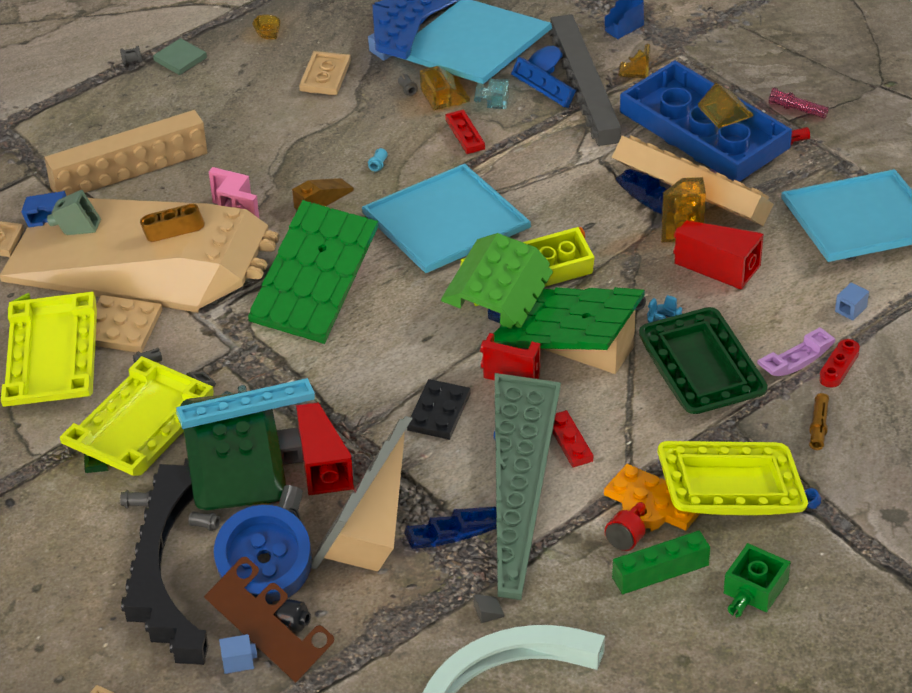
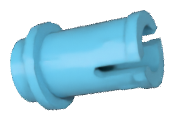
(376, 162)

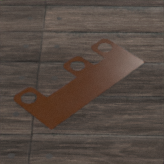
(256, 618)

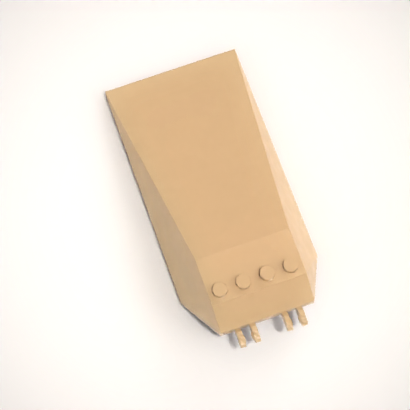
(122, 263)

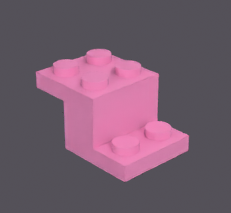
(232, 190)

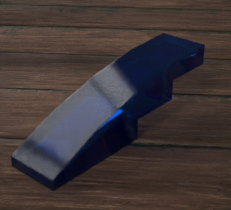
(454, 528)

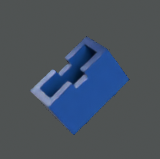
(38, 207)

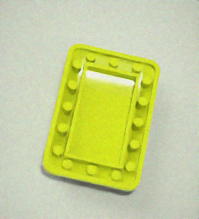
(732, 477)

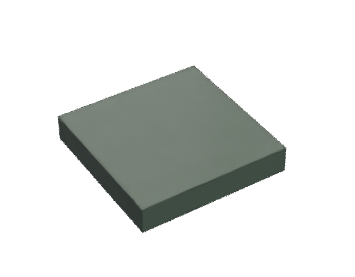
(180, 56)

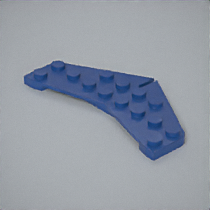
(398, 23)

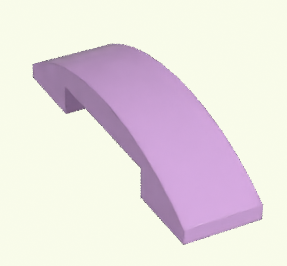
(800, 356)

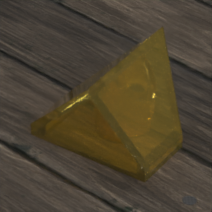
(639, 66)

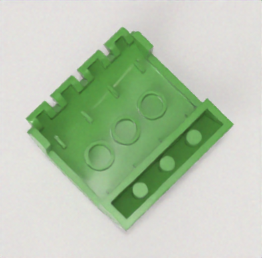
(500, 277)

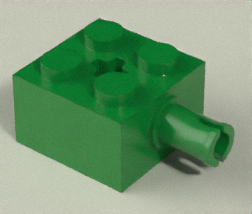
(755, 579)

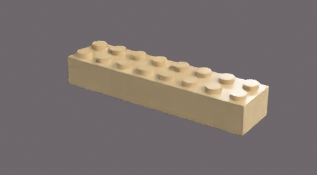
(127, 154)
(670, 169)

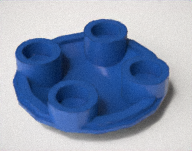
(546, 58)

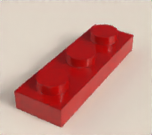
(465, 131)
(571, 440)

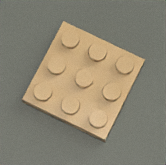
(125, 323)

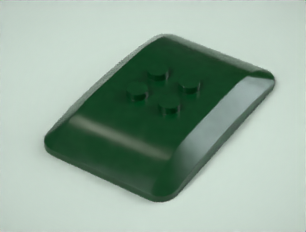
(702, 360)
(234, 460)

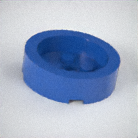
(262, 531)

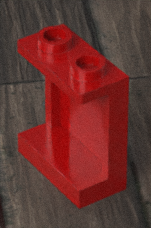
(509, 359)

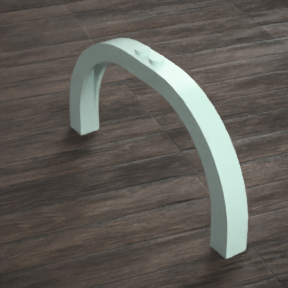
(516, 644)

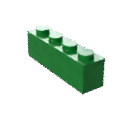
(660, 562)

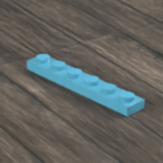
(245, 403)

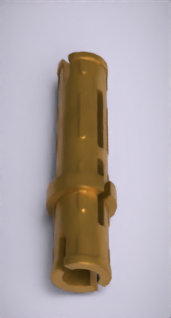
(818, 426)

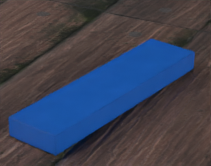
(543, 82)

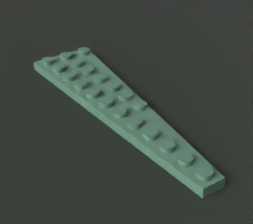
(522, 443)

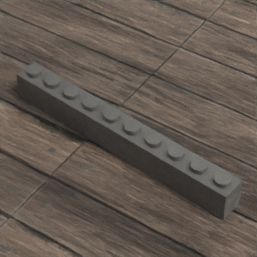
(585, 80)

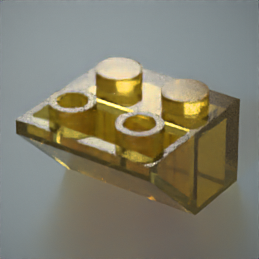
(442, 88)

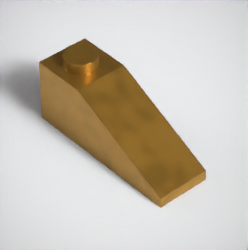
(321, 191)

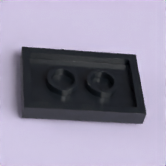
(439, 409)

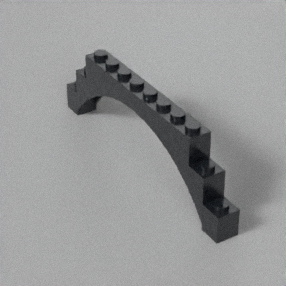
(146, 594)

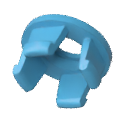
(668, 309)

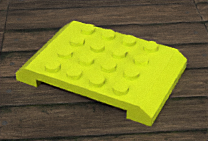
(50, 349)
(136, 418)

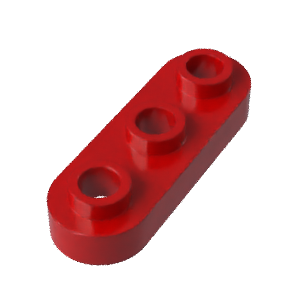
(839, 363)

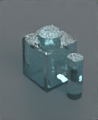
(496, 93)

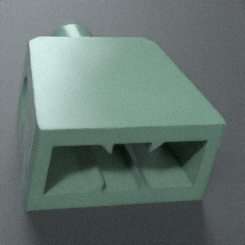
(74, 215)

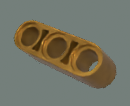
(172, 222)

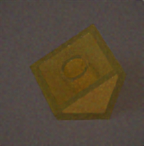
(723, 106)

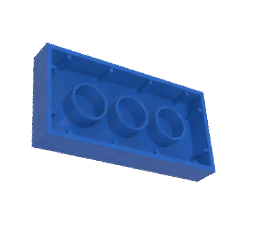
(670, 109)

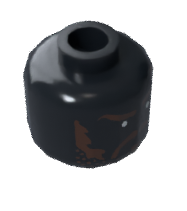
(293, 615)

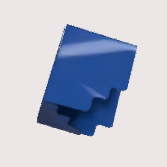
(624, 18)

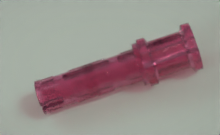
(789, 101)

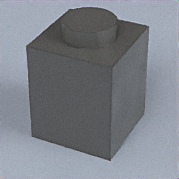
(290, 445)

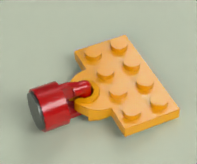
(644, 505)

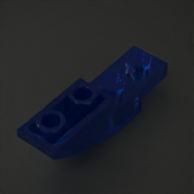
(643, 188)

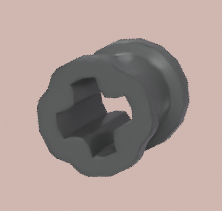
(130, 55)

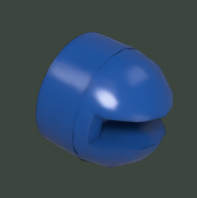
(813, 498)

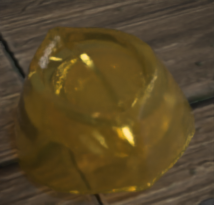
(267, 26)

